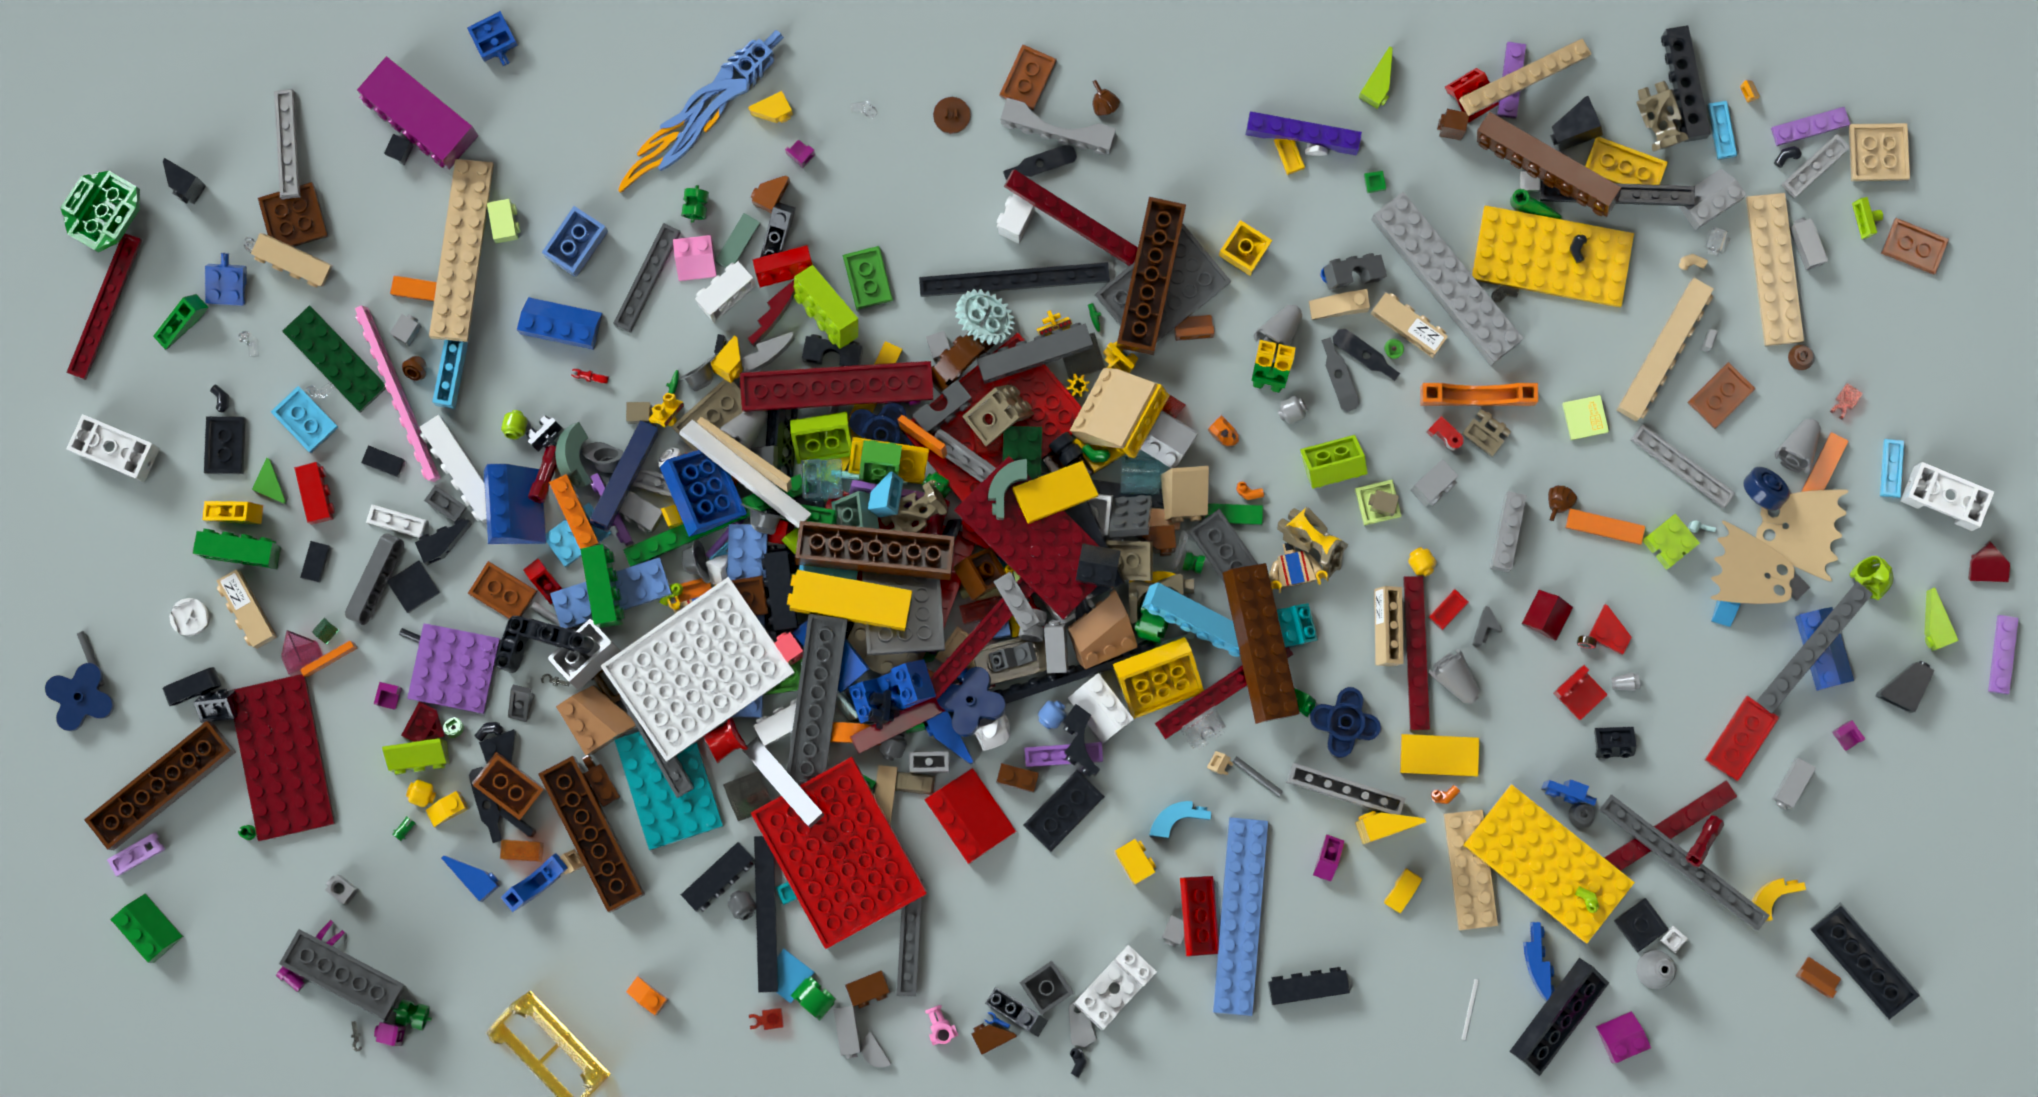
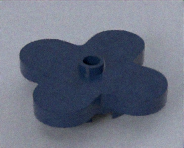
(868, 424)
(92, 701)
(984, 704)
(1348, 707)

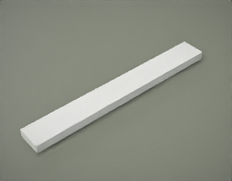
(744, 473)

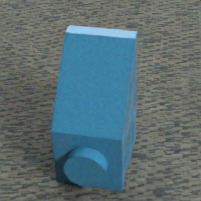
(1725, 612)

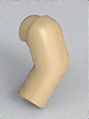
(1692, 259)

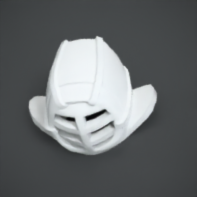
(993, 732)

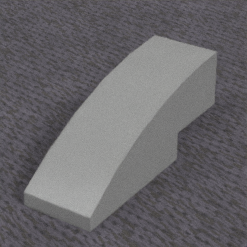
(767, 352)

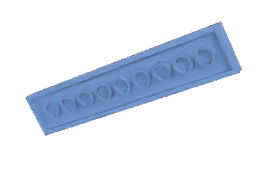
(744, 561)
(1240, 916)

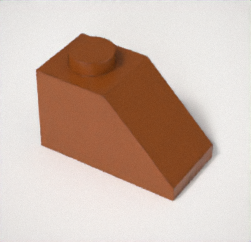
(770, 193)

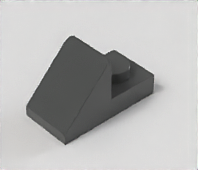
(1486, 621)
(520, 703)

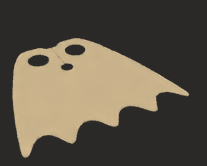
(1809, 532)
(1744, 569)

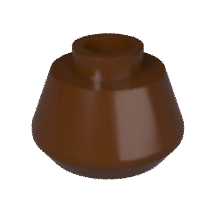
(1797, 357)
(414, 368)

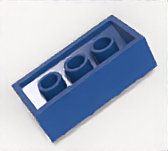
(559, 323)
(1833, 664)

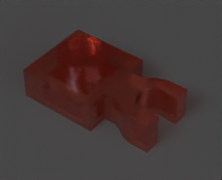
(1847, 399)
(770, 1019)

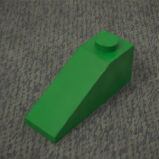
(180, 320)

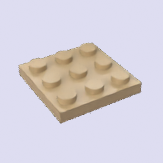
(1879, 152)

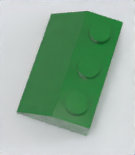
(146, 928)

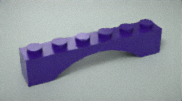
(1277, 127)

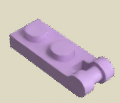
(135, 854)

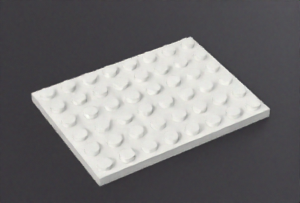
(697, 669)

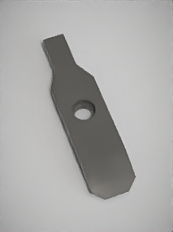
(1343, 386)

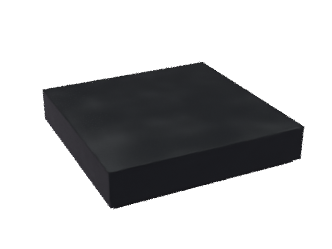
(413, 586)
(1641, 925)

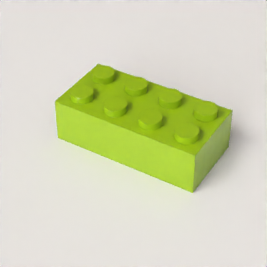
(825, 307)

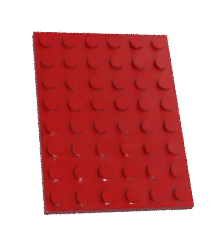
(1050, 402)
(848, 863)

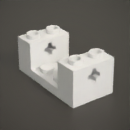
(130, 456)
(1929, 486)
(1126, 970)

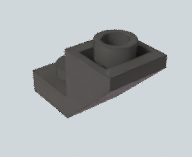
(1012, 657)

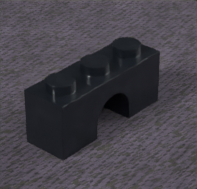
(816, 348)

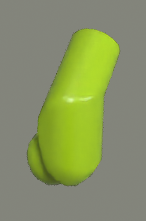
(676, 590)
(1590, 899)

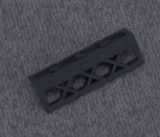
(775, 437)

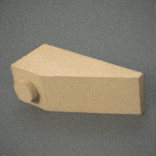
(1340, 304)

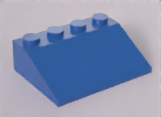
(701, 492)
(509, 511)

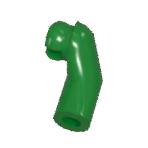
(1097, 455)

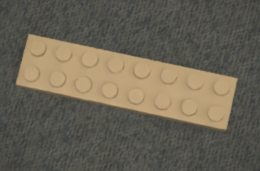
(1774, 269)

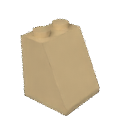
(1185, 493)

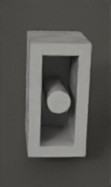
(641, 512)
(929, 762)

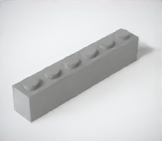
(1345, 790)

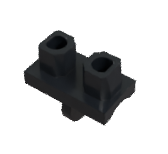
(545, 435)
(886, 709)

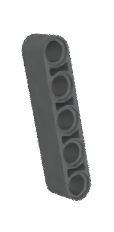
(374, 579)

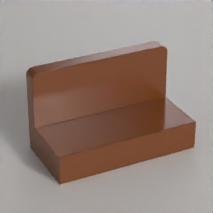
(1195, 328)
(1819, 977)

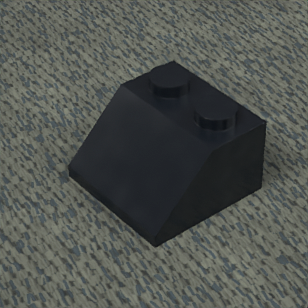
(183, 183)
(1098, 566)

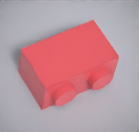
(789, 647)

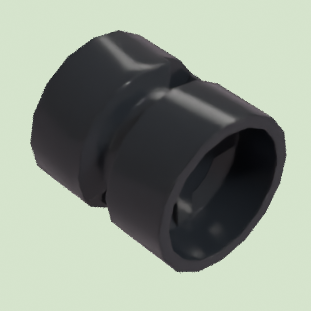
(1066, 449)

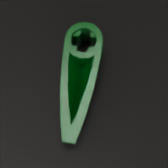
(1531, 205)

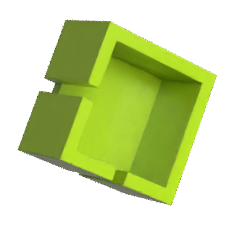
(1672, 539)

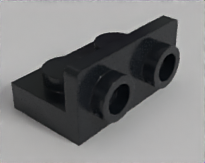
(215, 706)
(1615, 742)

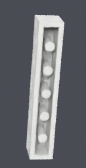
(457, 464)

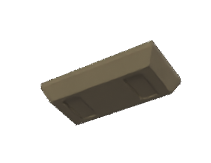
(915, 783)

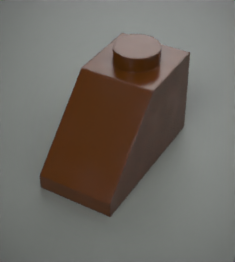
(990, 1037)

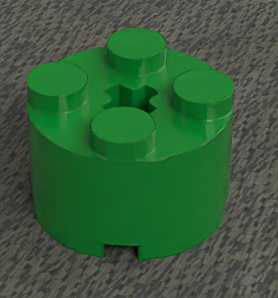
(1151, 626)
(812, 998)

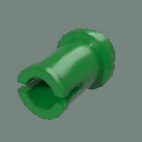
(251, 829)
(402, 829)

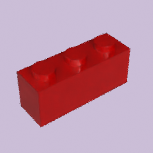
(781, 266)
(314, 493)

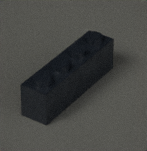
(779, 585)
(717, 877)
(1308, 987)

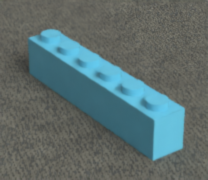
(1192, 617)

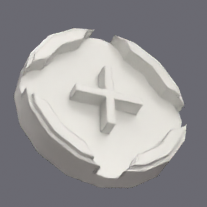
(189, 617)

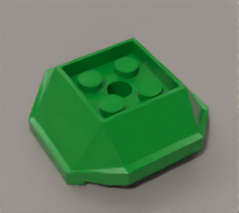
(100, 209)

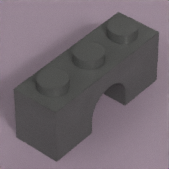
(1369, 268)
(931, 420)

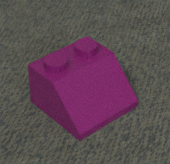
(1623, 1037)

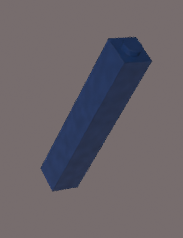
(624, 476)

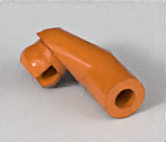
(1247, 493)
(1445, 797)

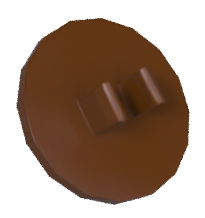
(951, 115)

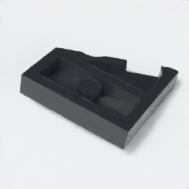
(501, 743)

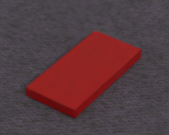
(1741, 738)
(1199, 915)

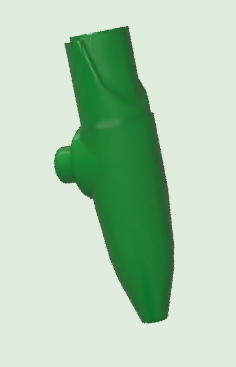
(1094, 316)
(674, 382)

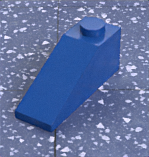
(942, 729)
(476, 880)

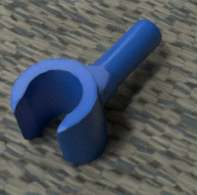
(998, 1021)

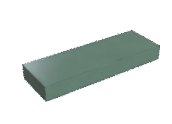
(737, 241)

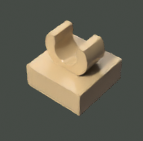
(1219, 762)
(572, 861)

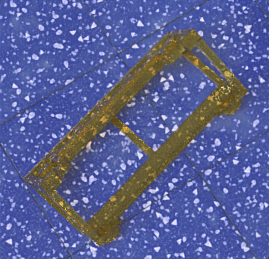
(529, 1005)

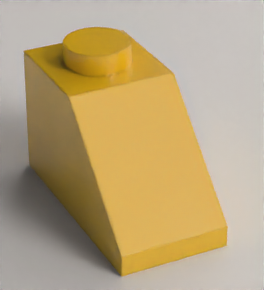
(772, 109)
(728, 361)
(672, 516)
(447, 808)

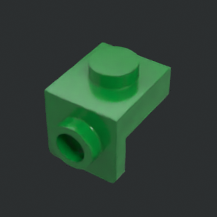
(1305, 702)

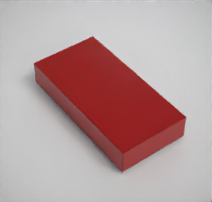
(1448, 609)

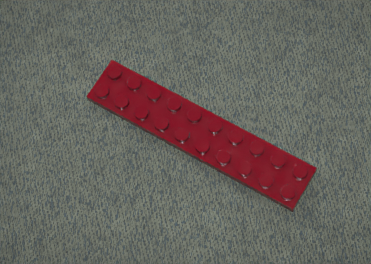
(836, 386)

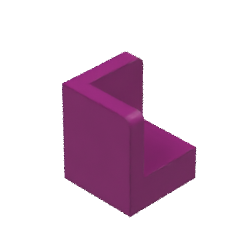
(800, 153)
(387, 695)
(1848, 735)

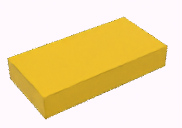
(1289, 155)

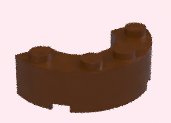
(957, 360)

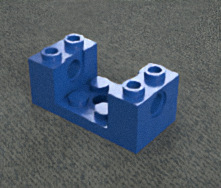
(911, 679)

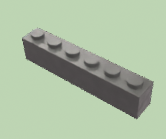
(1034, 353)

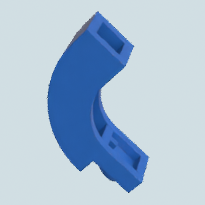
(535, 883)

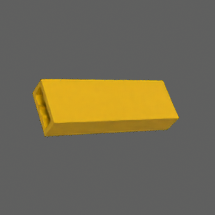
(850, 600)

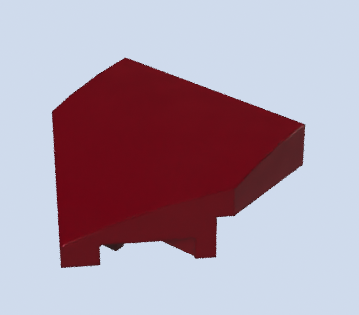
(1989, 565)
(423, 724)

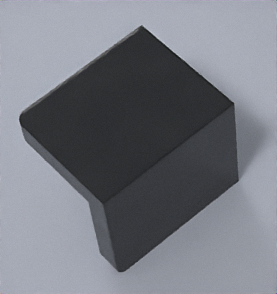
(399, 149)

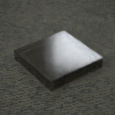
(1085, 362)

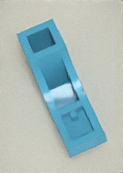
(1165, 820)

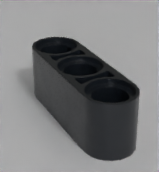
(191, 686)

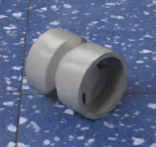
(1035, 633)

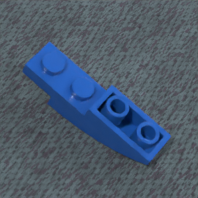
(1539, 971)

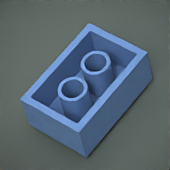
(575, 241)

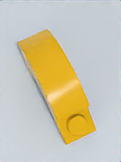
(1772, 890)

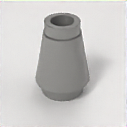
(1626, 682)

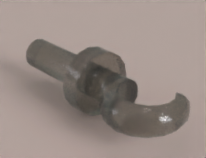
(555, 680)
(356, 1036)

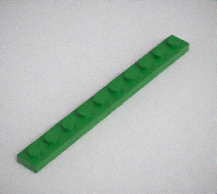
(679, 537)

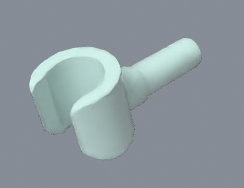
(1695, 525)

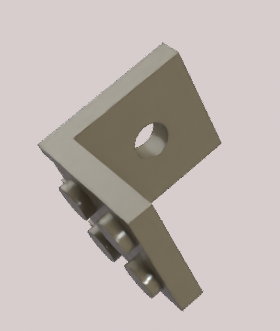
(1005, 407)

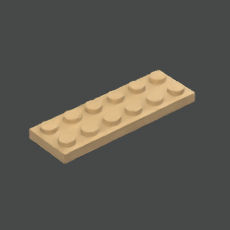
(1469, 874)

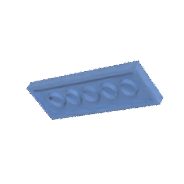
(637, 586)

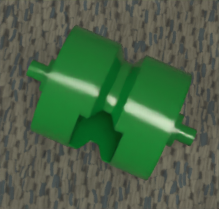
(695, 201)
(412, 1014)

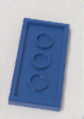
(852, 663)

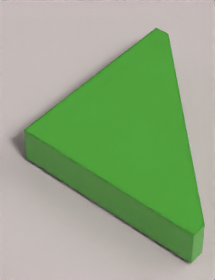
(268, 483)

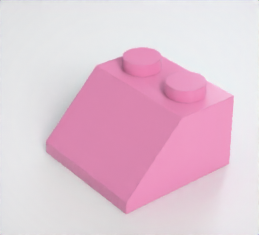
(694, 258)

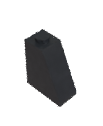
(1577, 126)
(1908, 687)

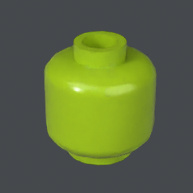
(514, 424)

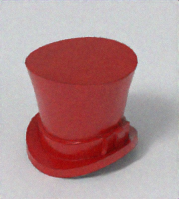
(724, 740)

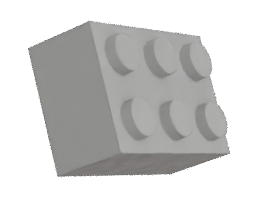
(581, 667)

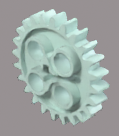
(997, 323)

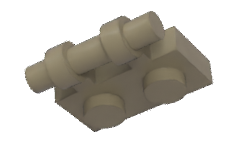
(1482, 436)

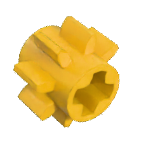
(1082, 388)

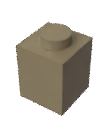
(638, 411)
(1383, 502)

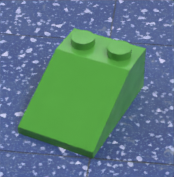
(879, 460)

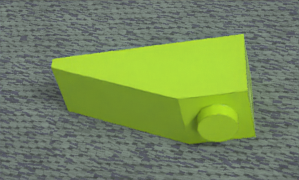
(1378, 84)
(1937, 624)

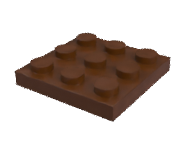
(294, 219)

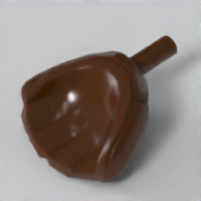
(1104, 101)
(1560, 500)

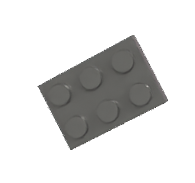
(1130, 516)

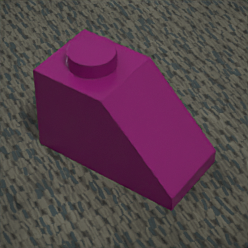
(1328, 858)
(389, 1033)

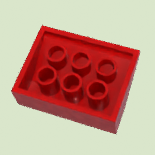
(970, 815)

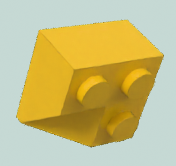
(1245, 248)
(1134, 861)

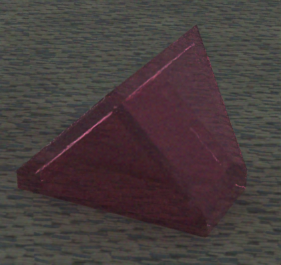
(299, 651)

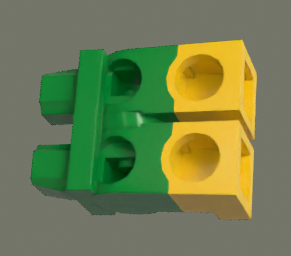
(1271, 372)

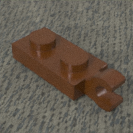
(600, 782)

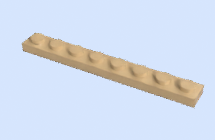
(1525, 77)

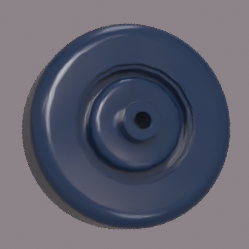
(1766, 488)

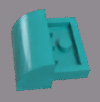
(1297, 625)

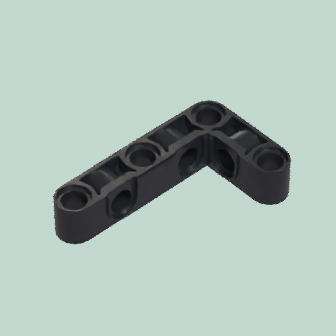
(516, 637)

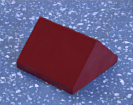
(1547, 614)

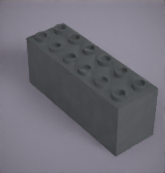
(342, 975)

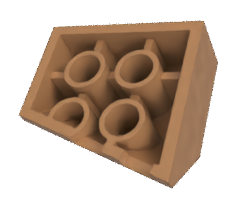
(1102, 633)
(594, 719)

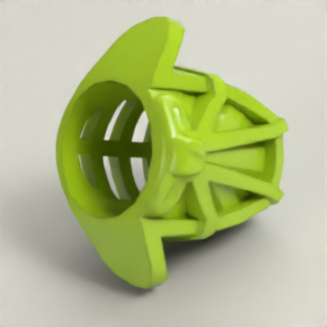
(1874, 580)

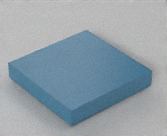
(790, 974)

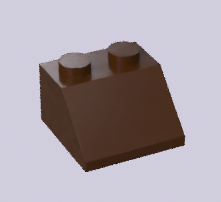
(1163, 539)
(979, 572)

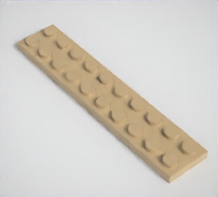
(461, 250)

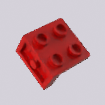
(1466, 84)
(1580, 693)

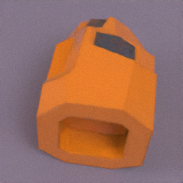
(1224, 432)

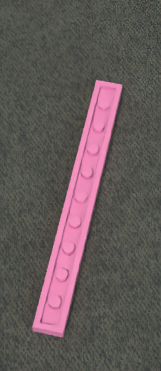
(394, 387)

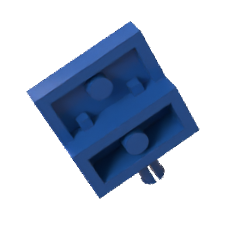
(492, 37)
(225, 282)
(1571, 791)

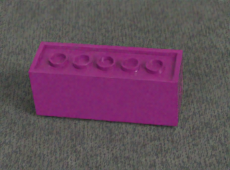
(416, 113)

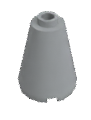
(1281, 327)
(746, 427)
(1800, 447)
(1456, 676)
(1656, 969)

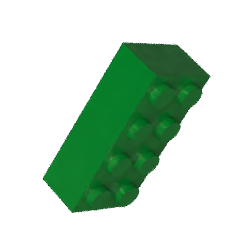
(237, 549)
(601, 586)

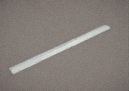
(1470, 1009)

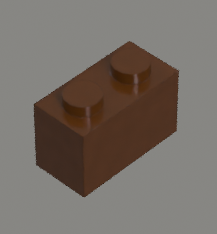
(1453, 124)
(1017, 778)
(868, 988)

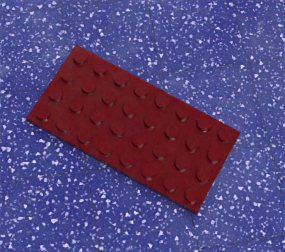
(1039, 552)
(282, 758)

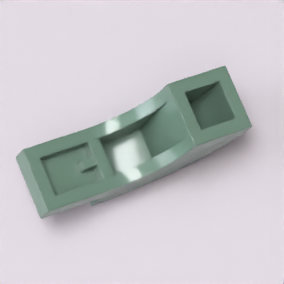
(568, 455)
(1007, 476)

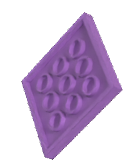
(453, 668)

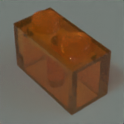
(521, 850)

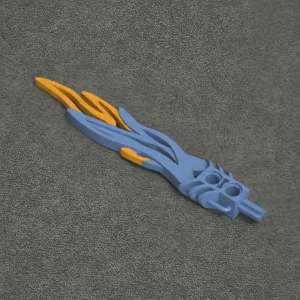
(696, 124)

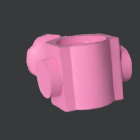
(940, 1025)

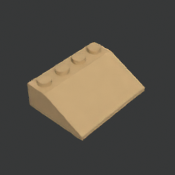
(1112, 409)

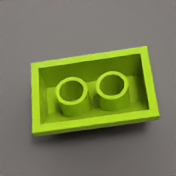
(821, 437)
(1334, 461)
(416, 756)

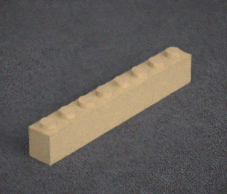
(1665, 349)

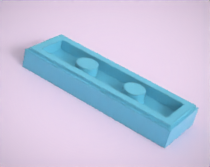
(1722, 130)
(1892, 468)

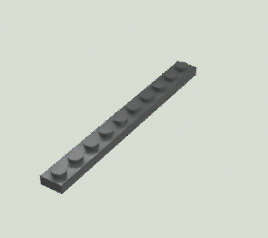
(1676, 857)

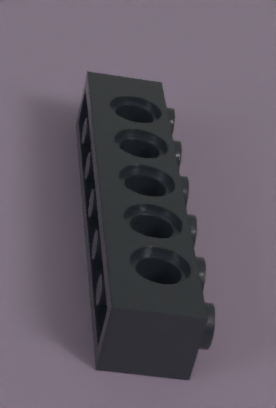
(1681, 37)

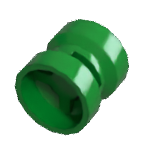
(1189, 561)

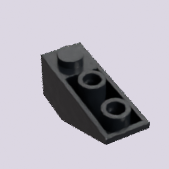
(778, 229)
(437, 546)
(1016, 1012)

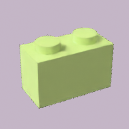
(503, 220)

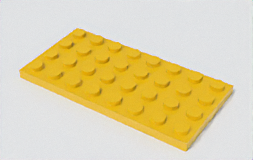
(1536, 256)
(1547, 863)

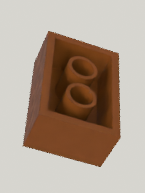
(508, 786)

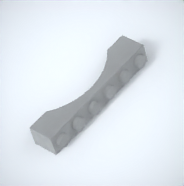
(1096, 137)

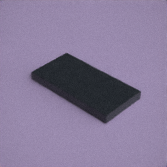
(1063, 810)

